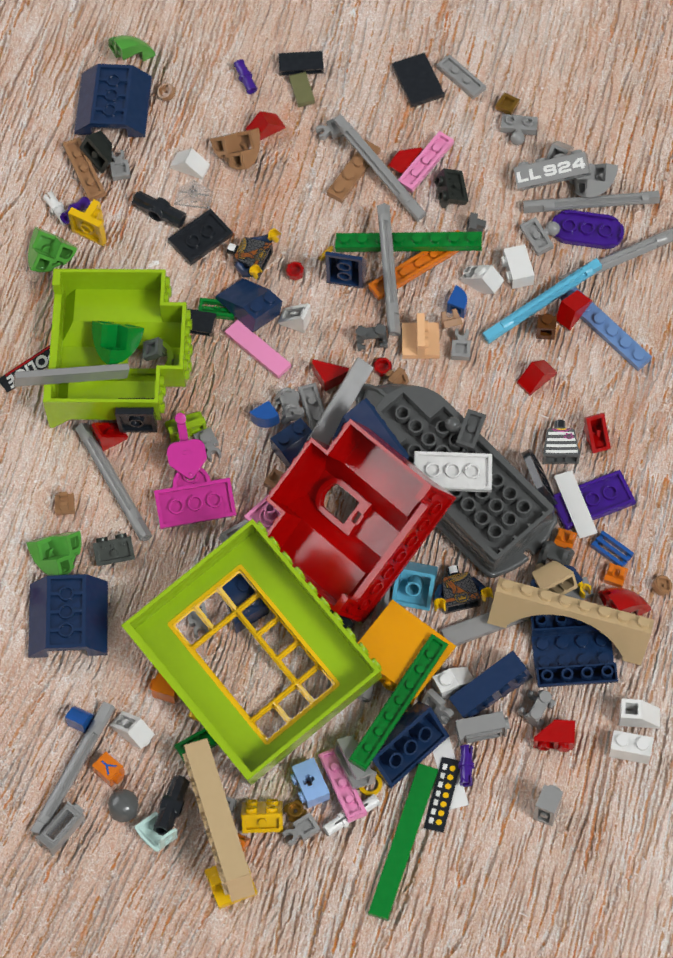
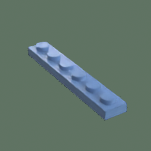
(613, 335)

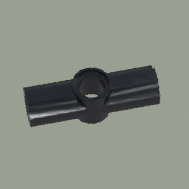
(159, 209)
(171, 805)

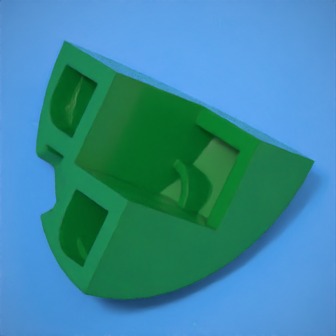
(115, 341)

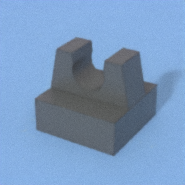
(475, 224)
(153, 349)

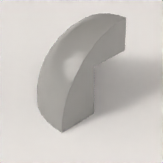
(598, 182)

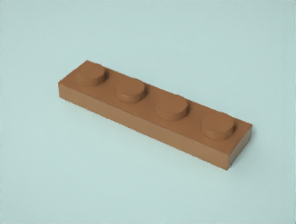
(84, 170)
(350, 175)

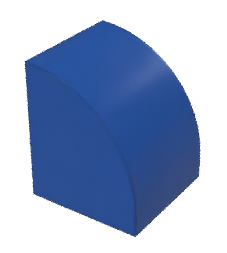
(458, 300)
(265, 415)
(79, 719)

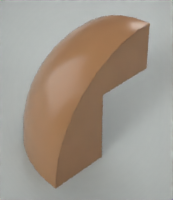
(238, 148)

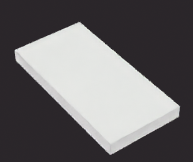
(457, 470)

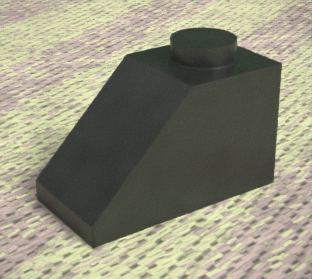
(98, 150)

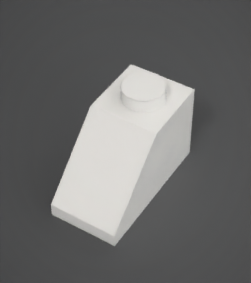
(451, 681)
(132, 729)

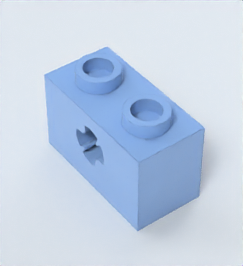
(305, 772)

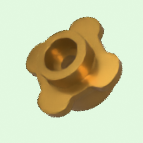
(295, 805)

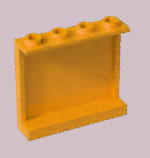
(396, 642)

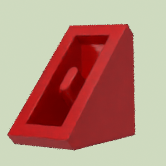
(267, 123)
(572, 309)
(328, 374)
(536, 376)
(596, 433)
(108, 434)

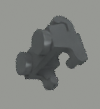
(370, 333)
(556, 553)

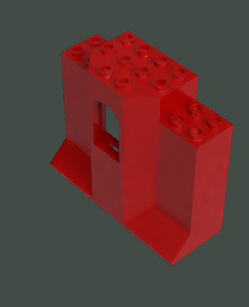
(351, 560)

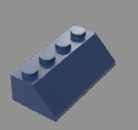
(409, 743)

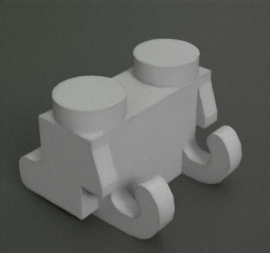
(289, 400)
(538, 708)

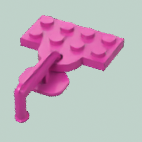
(195, 498)

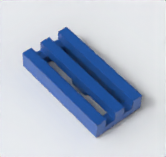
(603, 535)

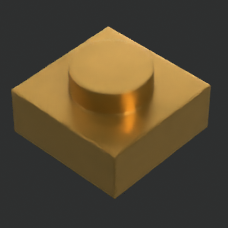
(507, 104)

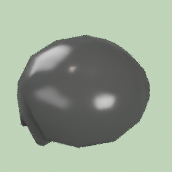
(123, 805)

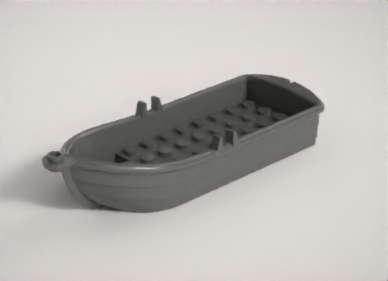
(485, 526)

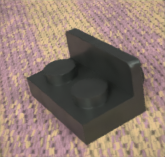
(451, 187)
(113, 550)

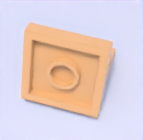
(420, 339)

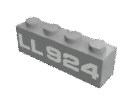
(552, 170)

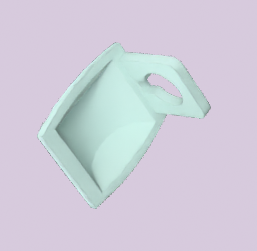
(150, 837)

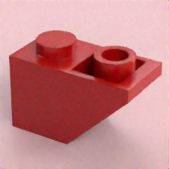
(557, 735)

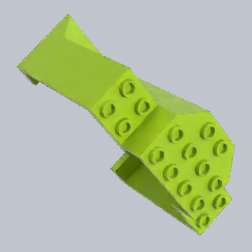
(119, 297)

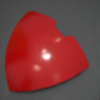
(624, 600)

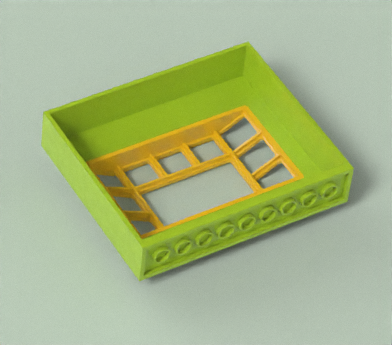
(295, 607)

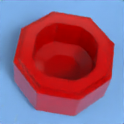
(295, 270)
(382, 366)

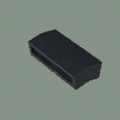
(300, 62)
(203, 322)

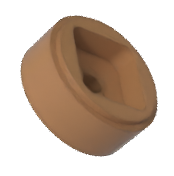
(166, 92)
(662, 585)

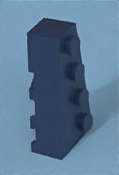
(238, 592)
(491, 686)

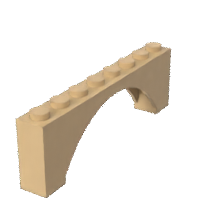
(626, 630)

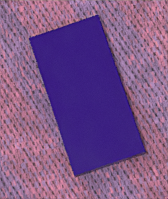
(601, 496)

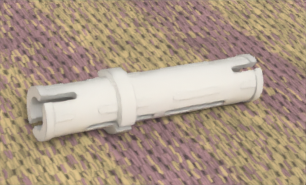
(341, 820)

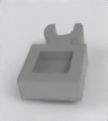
(330, 129)
(119, 167)
(461, 346)
(210, 442)
(194, 620)
(437, 704)
(303, 827)

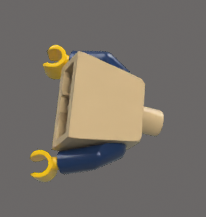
(558, 579)

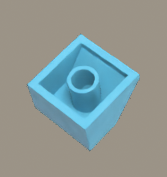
(415, 586)

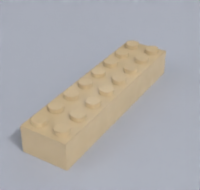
(218, 820)

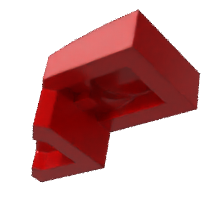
(404, 159)

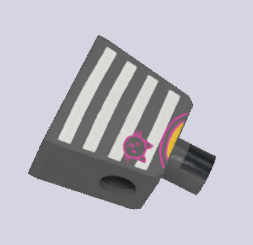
(561, 445)

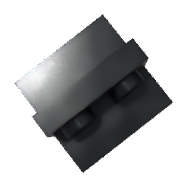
(136, 418)

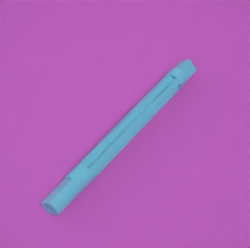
(542, 300)

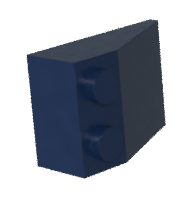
(345, 269)
(250, 303)
(290, 441)

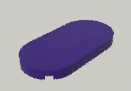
(589, 229)

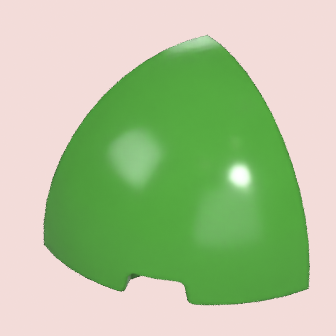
(128, 46)
(48, 251)
(56, 552)

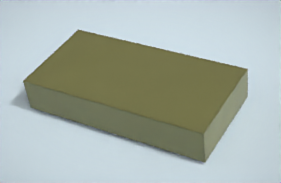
(301, 89)

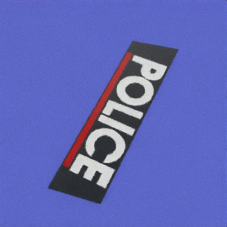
(36, 362)

